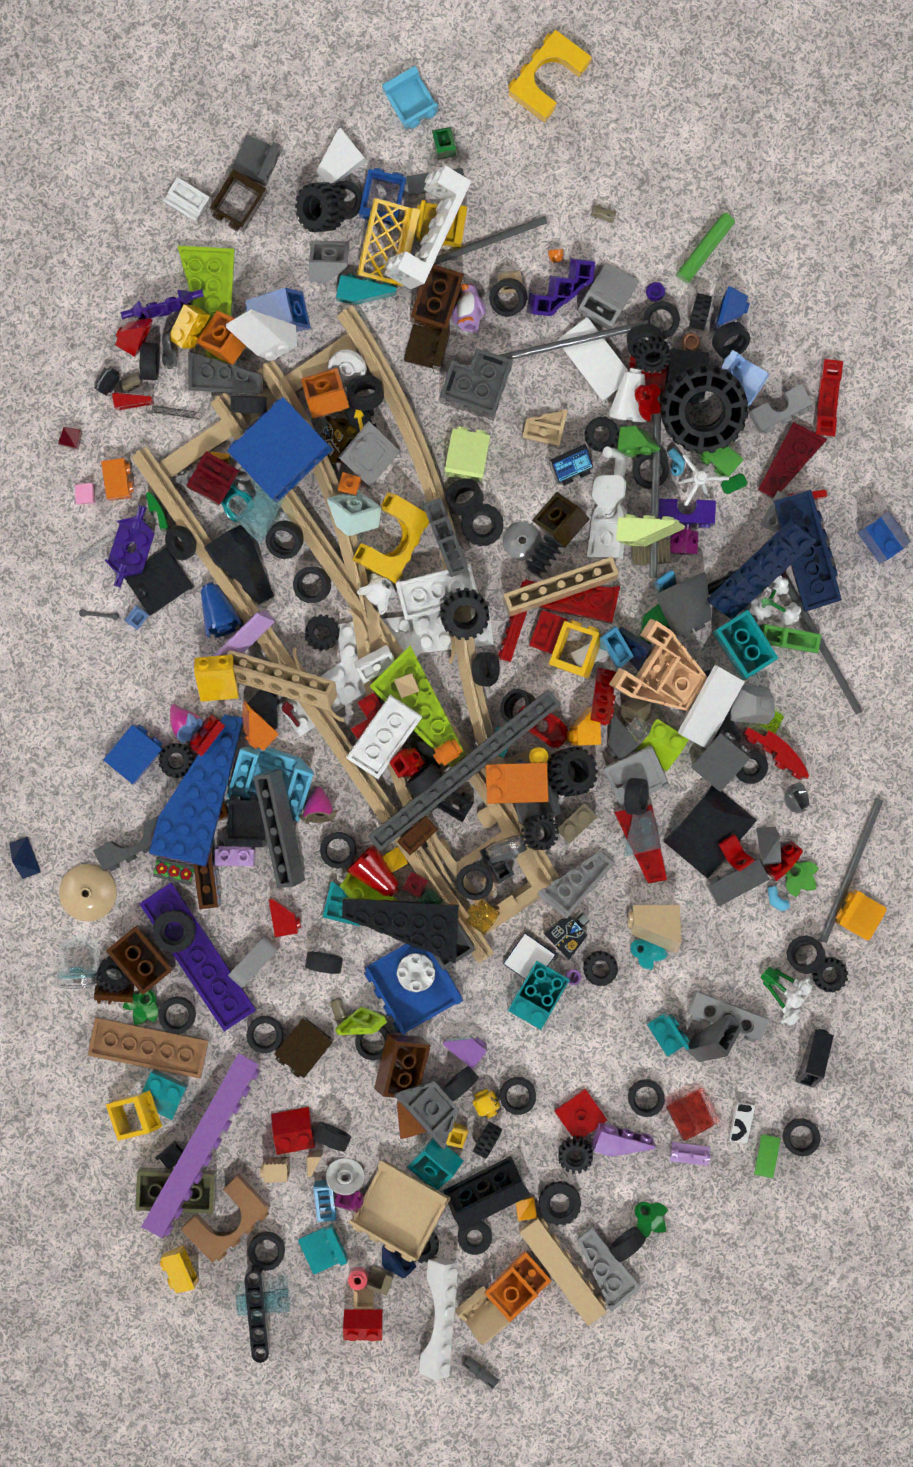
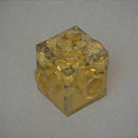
(482, 916)

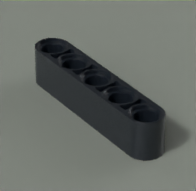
(257, 1322)

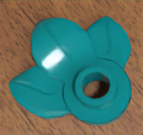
(649, 954)

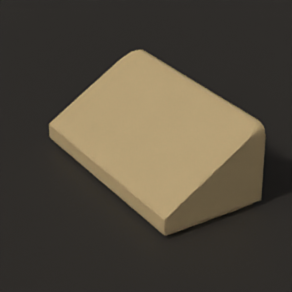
(312, 1161)

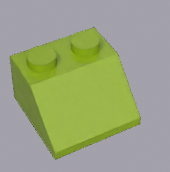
(665, 742)

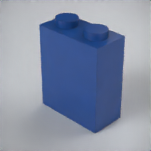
(134, 753)

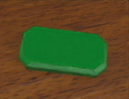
(734, 483)

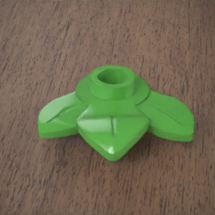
(802, 878)

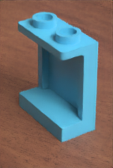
(410, 98)

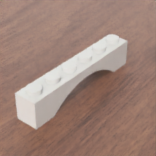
(442, 1280)

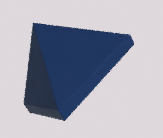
(24, 858)
(396, 1264)

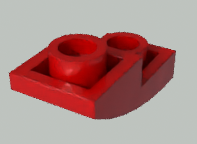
(789, 856)

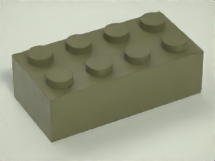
(152, 1180)

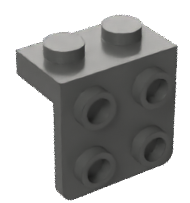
(550, 808)

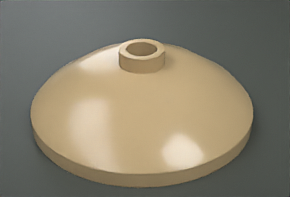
(101, 892)

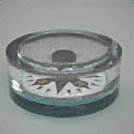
(76, 978)

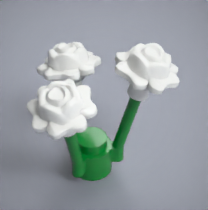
(794, 999)

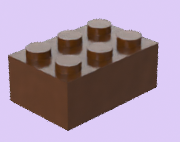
(437, 298)
(401, 1064)

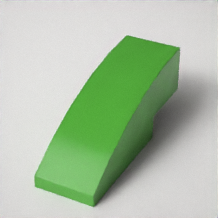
(791, 638)

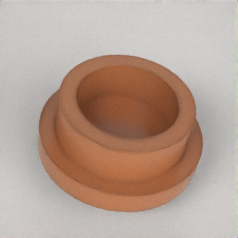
(690, 342)

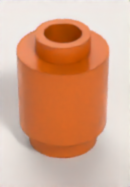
(447, 752)

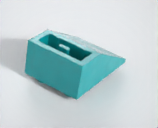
(538, 995)

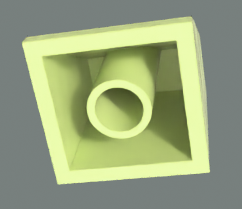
(467, 454)

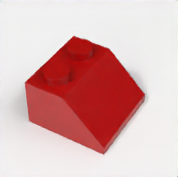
(292, 1130)
(363, 1324)

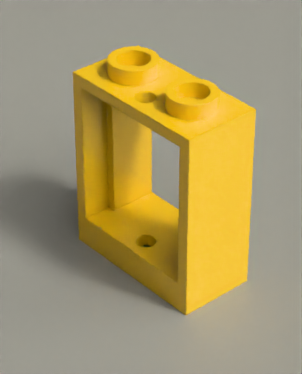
(591, 654)
(149, 1120)

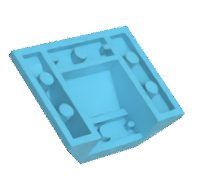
(254, 761)

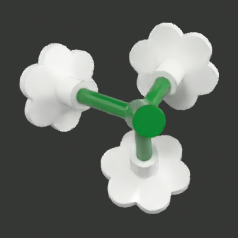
(761, 607)

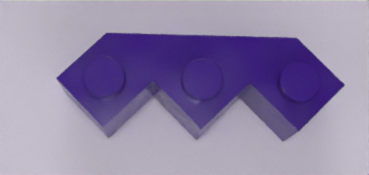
(562, 289)

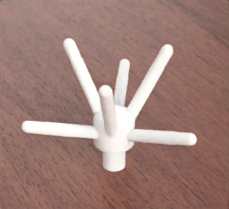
(699, 479)

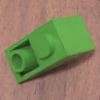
(636, 441)
(724, 461)

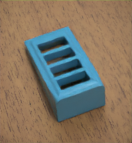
(666, 581)
(322, 1189)

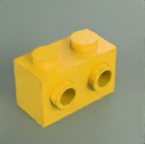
(189, 326)

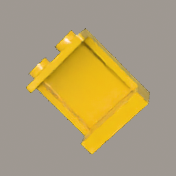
(455, 234)
(216, 678)

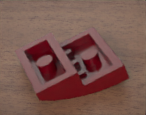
(212, 478)

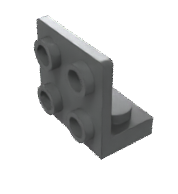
(257, 159)

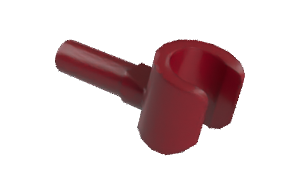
(287, 708)

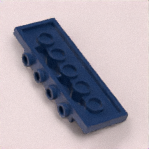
(761, 569)
(813, 569)

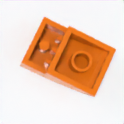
(517, 1286)

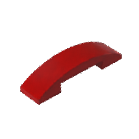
(828, 397)

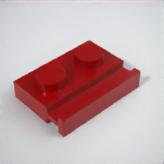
(547, 631)
(206, 735)

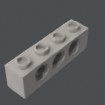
(701, 1001)

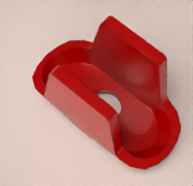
(554, 735)

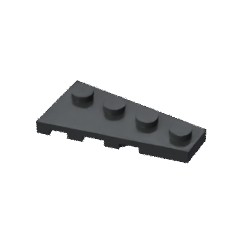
(218, 376)

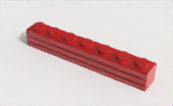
(513, 632)

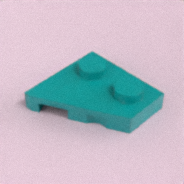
(334, 904)

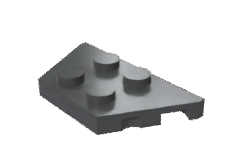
(430, 1109)

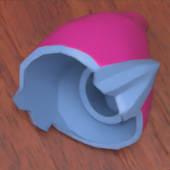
(184, 723)

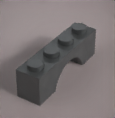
(111, 854)

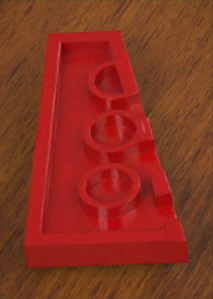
(594, 604)
(650, 861)

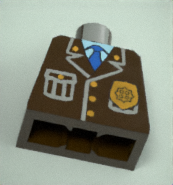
(338, 435)

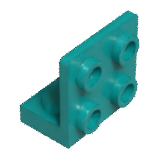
(666, 1033)
(323, 1249)

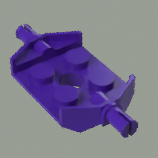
(162, 309)
(130, 531)

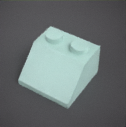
(354, 513)

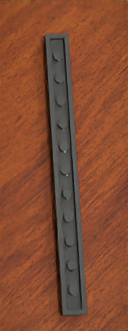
(464, 769)

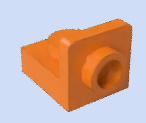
(349, 484)

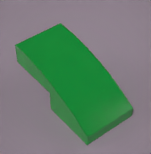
(155, 507)

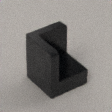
(170, 1155)

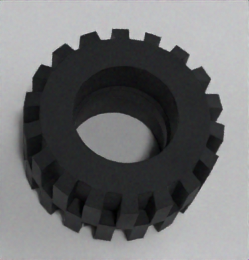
(309, 207)
(469, 628)
(584, 771)

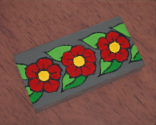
(174, 871)

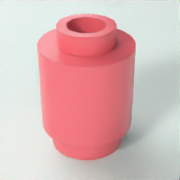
(360, 1273)

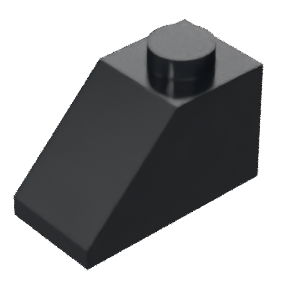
(267, 707)

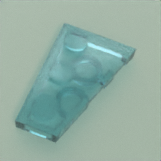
(259, 515)

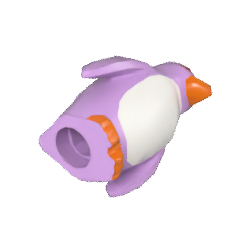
(469, 309)

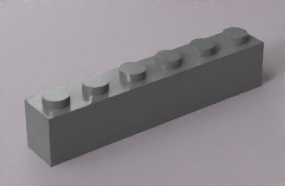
(279, 828)

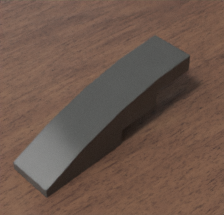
(445, 537)

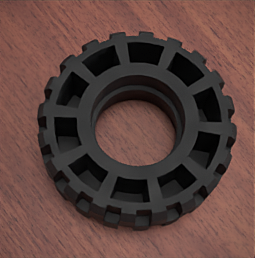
(710, 436)

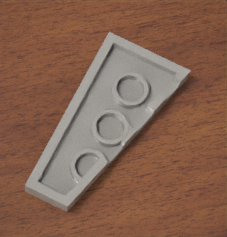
(575, 885)
(610, 1274)

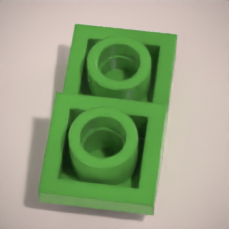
(767, 1156)

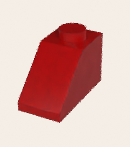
(133, 335)
(283, 919)

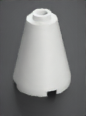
(624, 403)

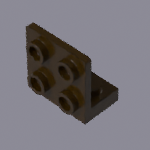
(427, 347)

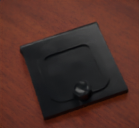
(162, 580)

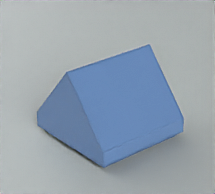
(136, 617)

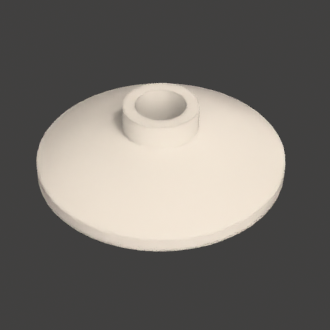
(345, 1168)

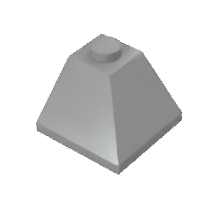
(327, 260)
(753, 705)

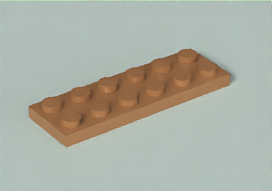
(148, 1047)

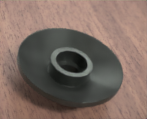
(425, 752)

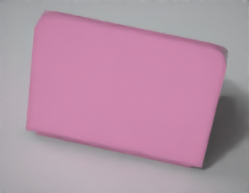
(85, 493)

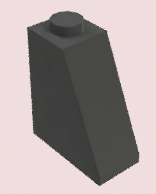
(715, 1039)

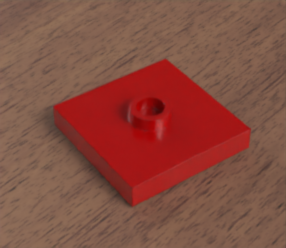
(580, 1114)

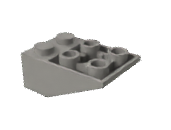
(608, 296)

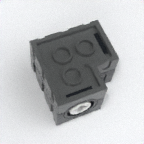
(477, 386)

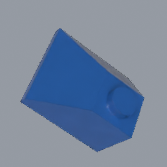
(732, 307)

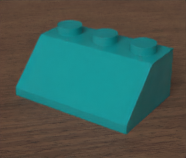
(745, 645)

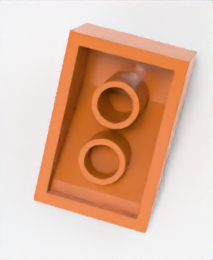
(517, 783)

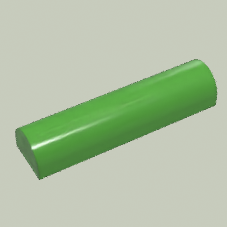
(705, 248)

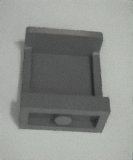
(722, 760)

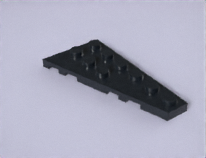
(414, 923)

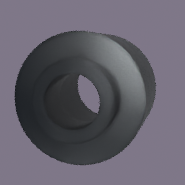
(107, 381)

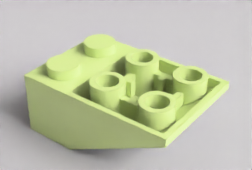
(645, 531)

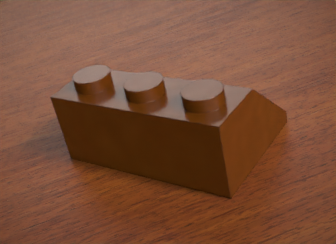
(140, 959)

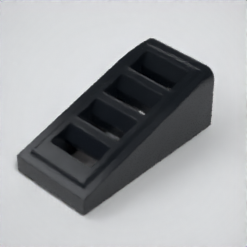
(508, 872)

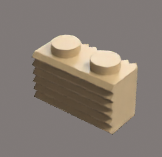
(275, 1170)

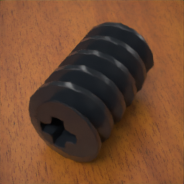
(543, 556)

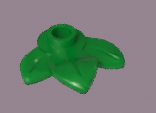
(143, 1010)
(652, 1220)

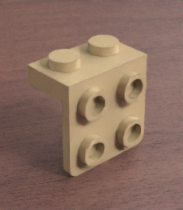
(481, 1316)

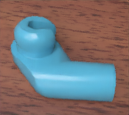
(678, 462)
(776, 901)

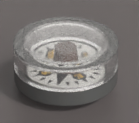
(506, 849)

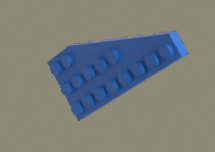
(192, 813)

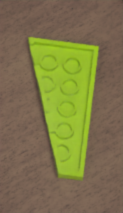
(213, 273)

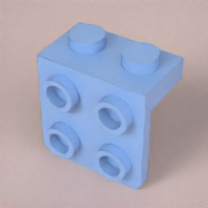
(748, 374)

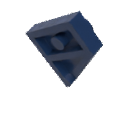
(638, 647)

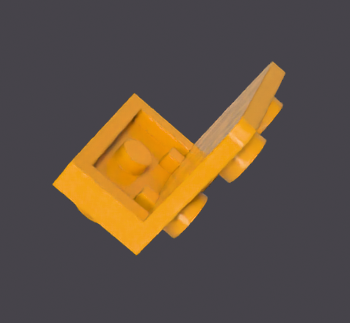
(860, 914)

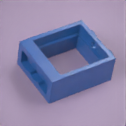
(380, 175)

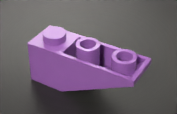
(617, 1141)

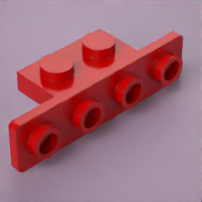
(603, 697)

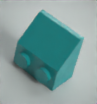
(165, 1092)
(435, 1164)

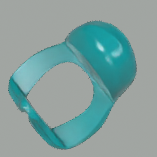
(234, 491)

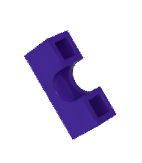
(703, 513)

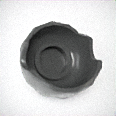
(798, 792)

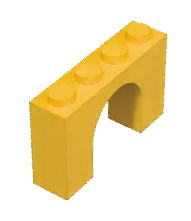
(555, 49)
(412, 523)

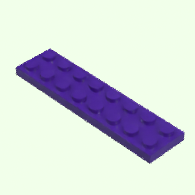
(201, 962)

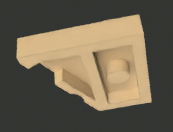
(546, 428)

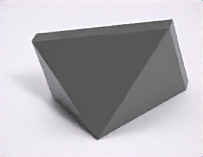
(769, 845)

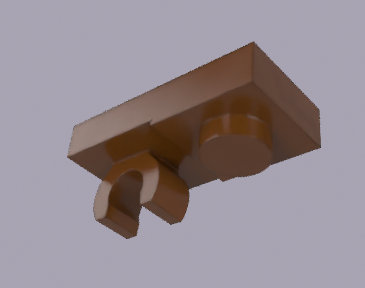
(122, 996)

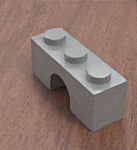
(796, 402)

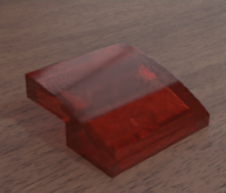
(692, 1114)

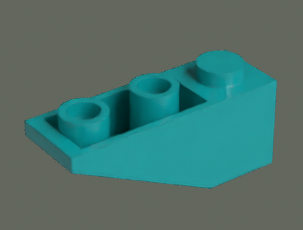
(359, 291)

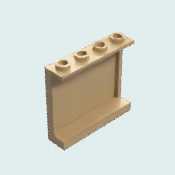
(399, 1211)

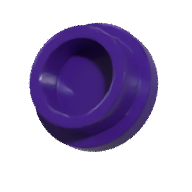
(655, 291)

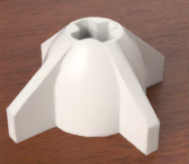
(378, 591)

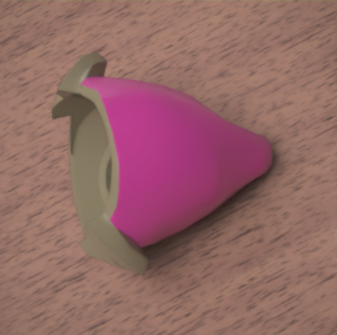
(317, 804)

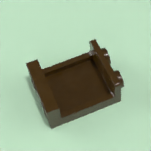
(303, 1048)

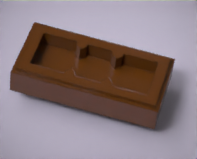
(417, 835)

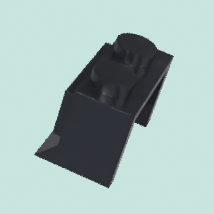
(455, 812)

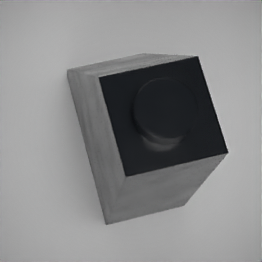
(815, 1058)

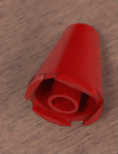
(374, 872)

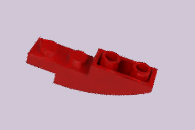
(784, 755)

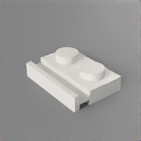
(186, 199)

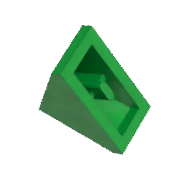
(444, 143)

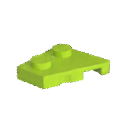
(361, 1022)

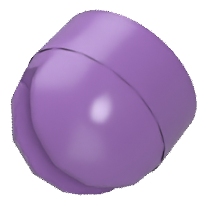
(576, 977)

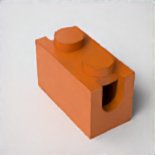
(117, 479)

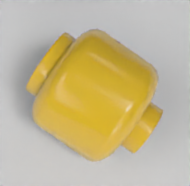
(486, 1103)

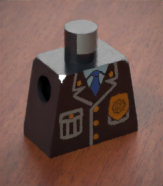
(568, 934)

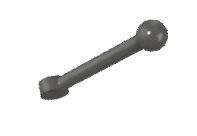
(83, 613)

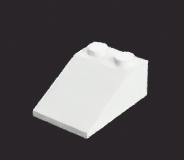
(264, 334)

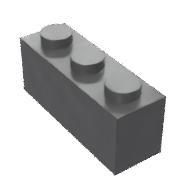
(736, 883)

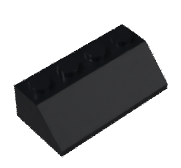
(486, 1193)

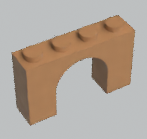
(215, 1243)

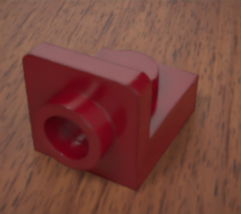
(415, 884)

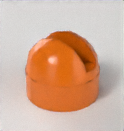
(555, 255)

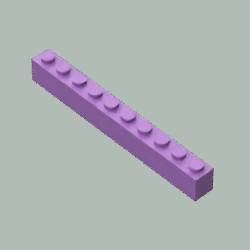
(200, 1146)

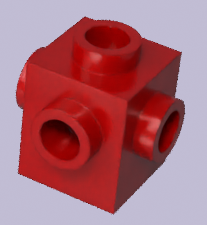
(407, 763)

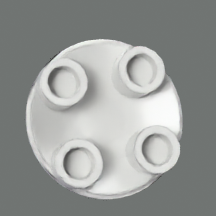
(416, 972)

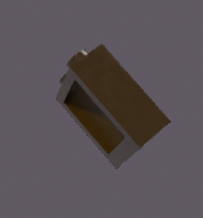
(247, 183)

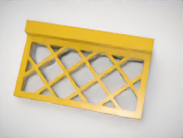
(404, 242)

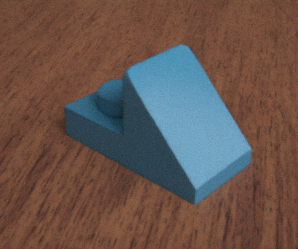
(616, 647)

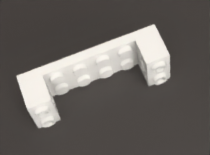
(451, 189)

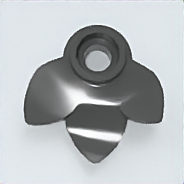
(169, 357)

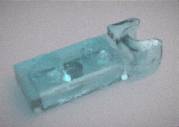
(273, 1302)

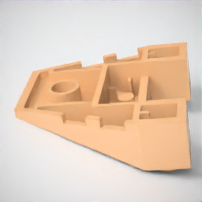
(667, 675)

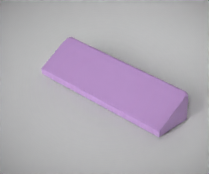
(248, 633)

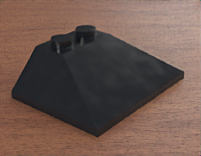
(706, 827)

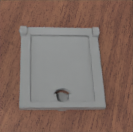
(369, 454)
(637, 765)

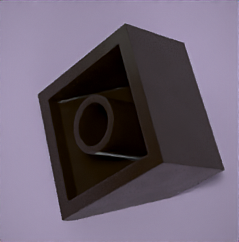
(561, 519)

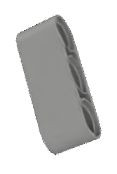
(253, 961)

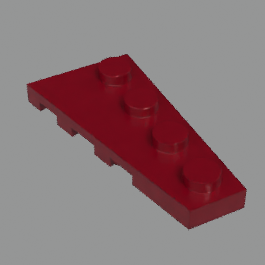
(791, 457)

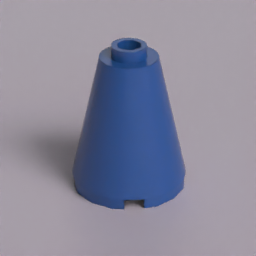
(218, 612)

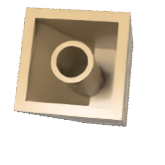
(657, 925)

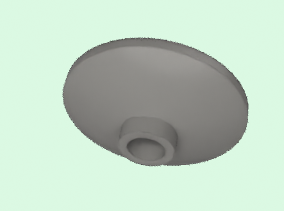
(511, 540)

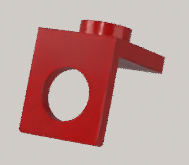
(734, 853)

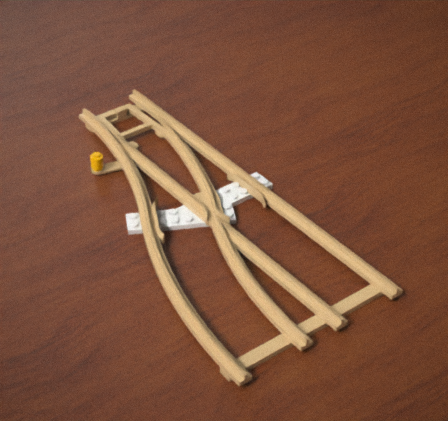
(367, 630)

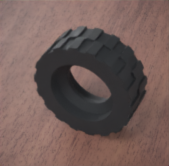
(483, 539)
(159, 931)
(574, 1203)

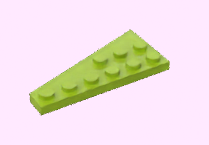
(434, 725)

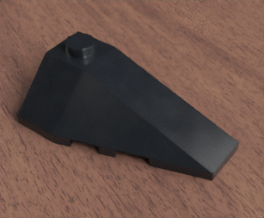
(240, 559)

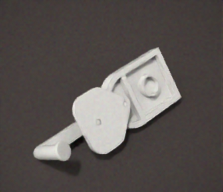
(608, 494)

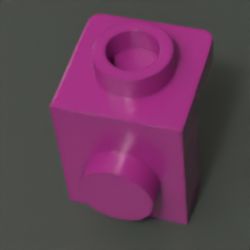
(350, 1202)

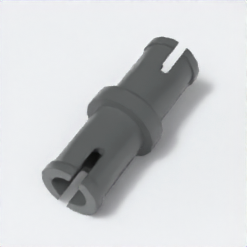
(480, 1372)

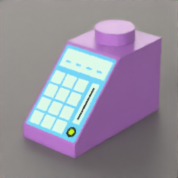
(467, 1049)

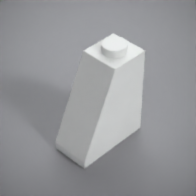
(340, 159)

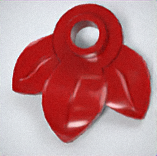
(647, 400)

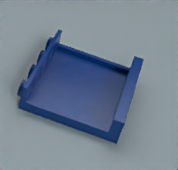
(279, 449)
(405, 1006)

